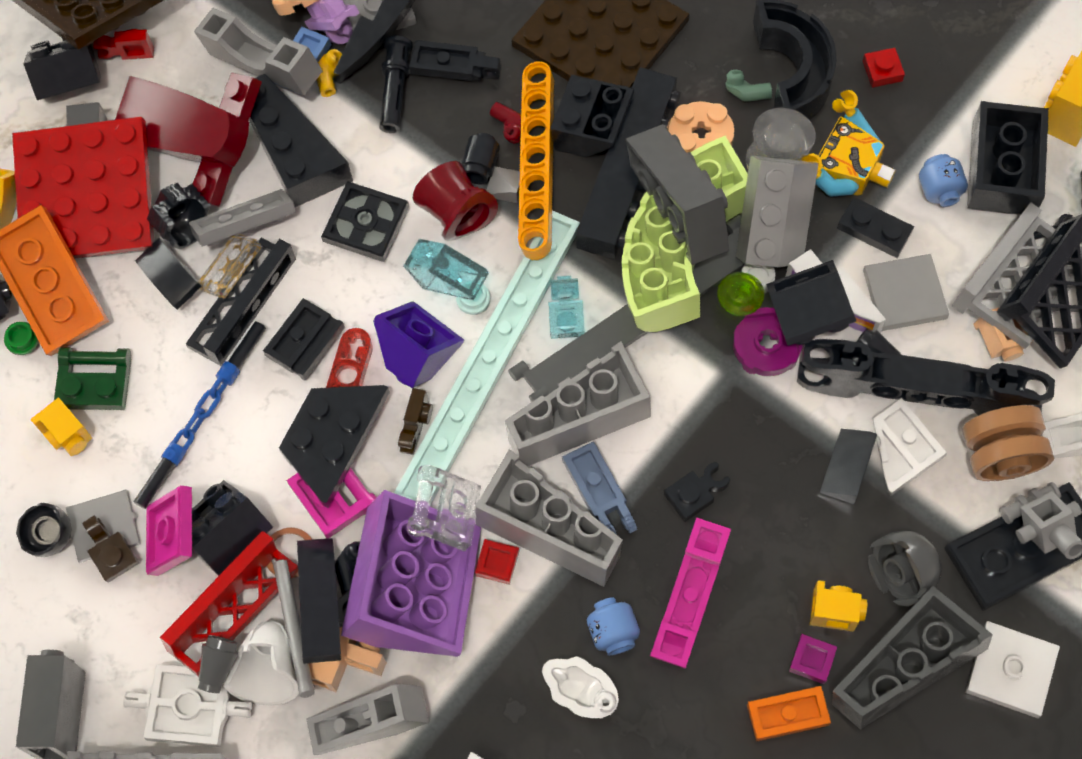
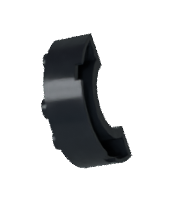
(807, 44)

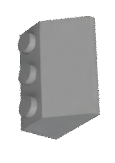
(776, 211)

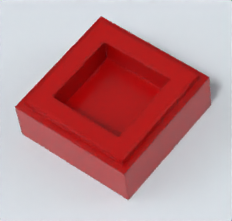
(497, 561)

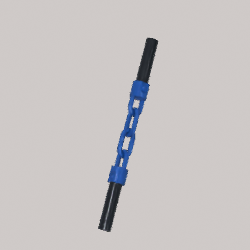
(174, 452)

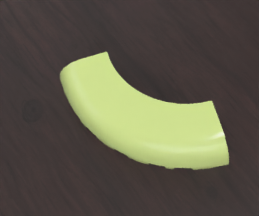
(654, 265)

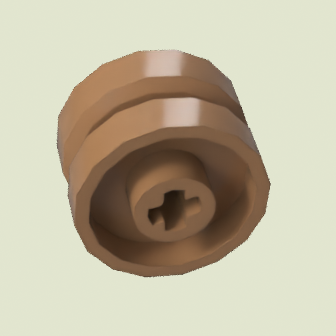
(1008, 443)

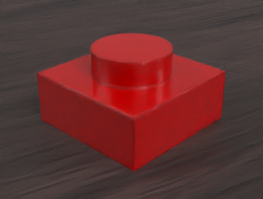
(883, 67)

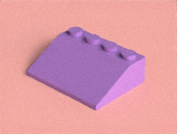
(408, 587)

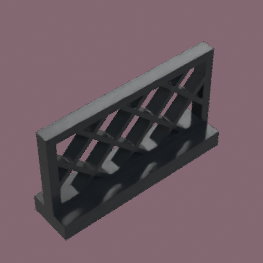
(1033, 287)

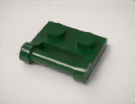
(93, 390)

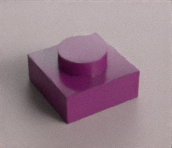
(813, 659)

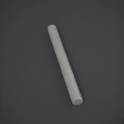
(293, 628)

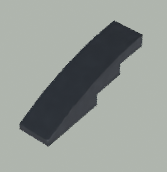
(370, 36)
(318, 601)

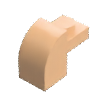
(362, 657)

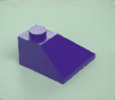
(414, 343)

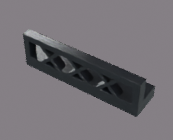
(244, 305)

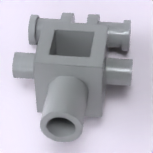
(1046, 520)

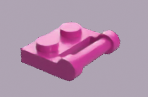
(338, 514)

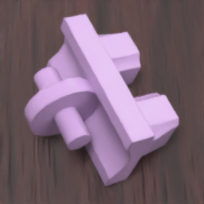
(332, 17)

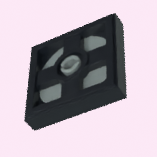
(365, 221)

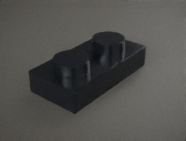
(875, 227)

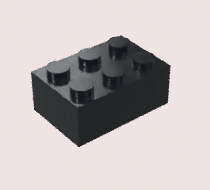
(1008, 157)

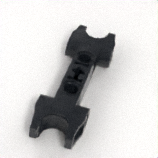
(858, 370)

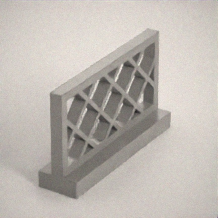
(996, 266)

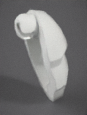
(581, 687)

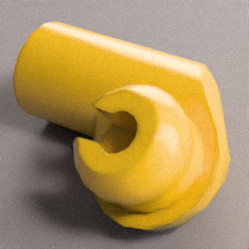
(328, 64)

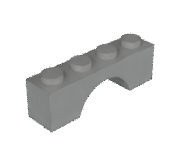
(285, 64)

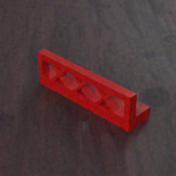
(221, 594)

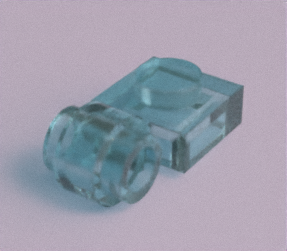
(566, 315)

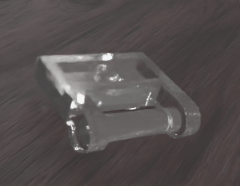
(455, 510)

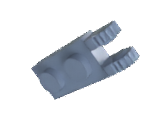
(597, 486)

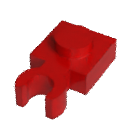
(127, 44)

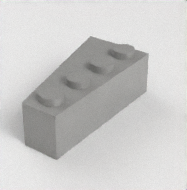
(546, 522)

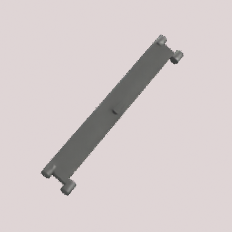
(619, 327)

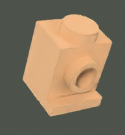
(997, 342)

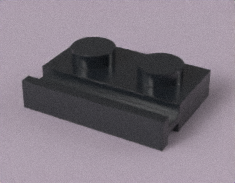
(303, 339)

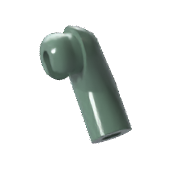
(743, 90)

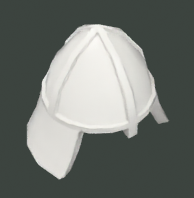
(264, 667)

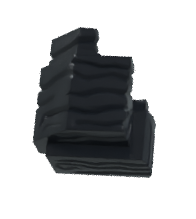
(174, 211)

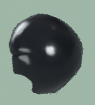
(43, 530)

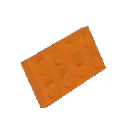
(48, 281)

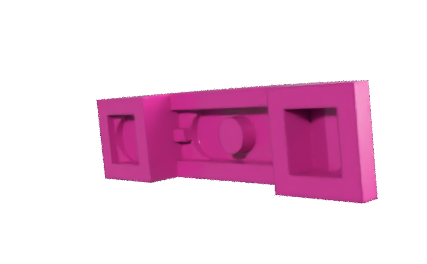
(691, 593)

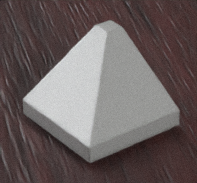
(505, 184)

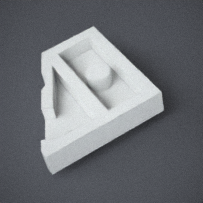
(904, 446)

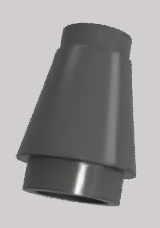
(216, 662)

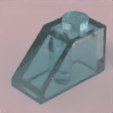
(445, 270)

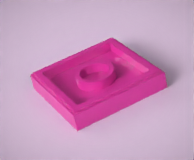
(169, 531)

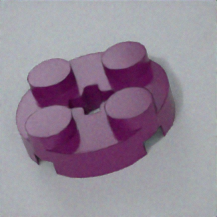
(757, 358)

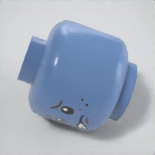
(943, 180)
(613, 626)

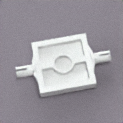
(181, 711)

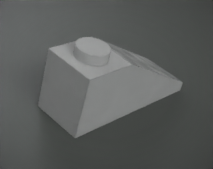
(368, 718)

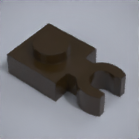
(416, 414)

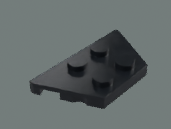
(330, 434)

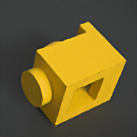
(62, 428)
(837, 607)

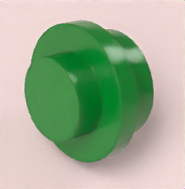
(20, 338)

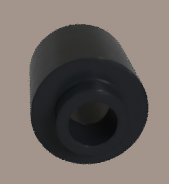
(480, 157)

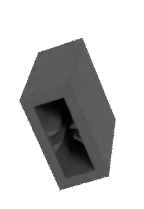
(50, 705)

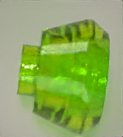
(740, 294)

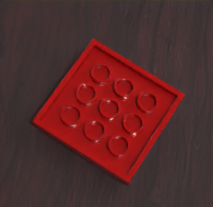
(90, 182)

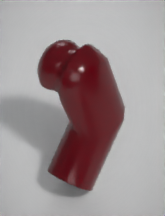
(510, 120)

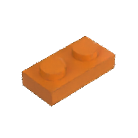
(788, 713)

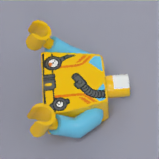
(850, 153)

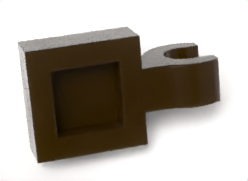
(111, 553)

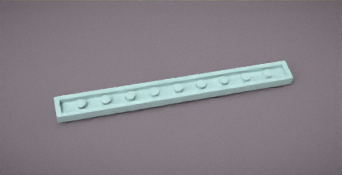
(489, 357)

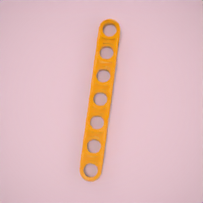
(540, 171)

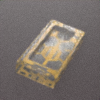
(229, 265)

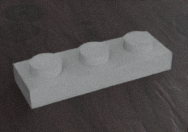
(242, 218)

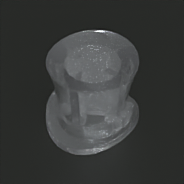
(781, 135)

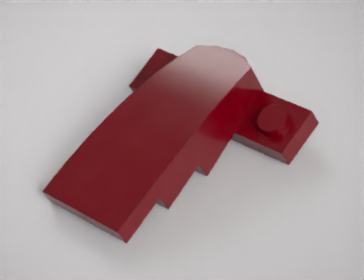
(195, 128)

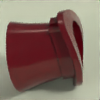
(455, 201)

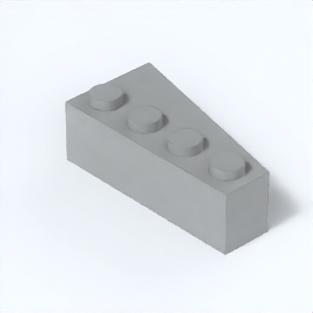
(581, 409)

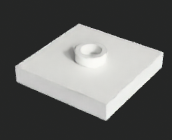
(1013, 670)

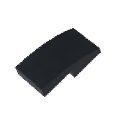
(168, 273)

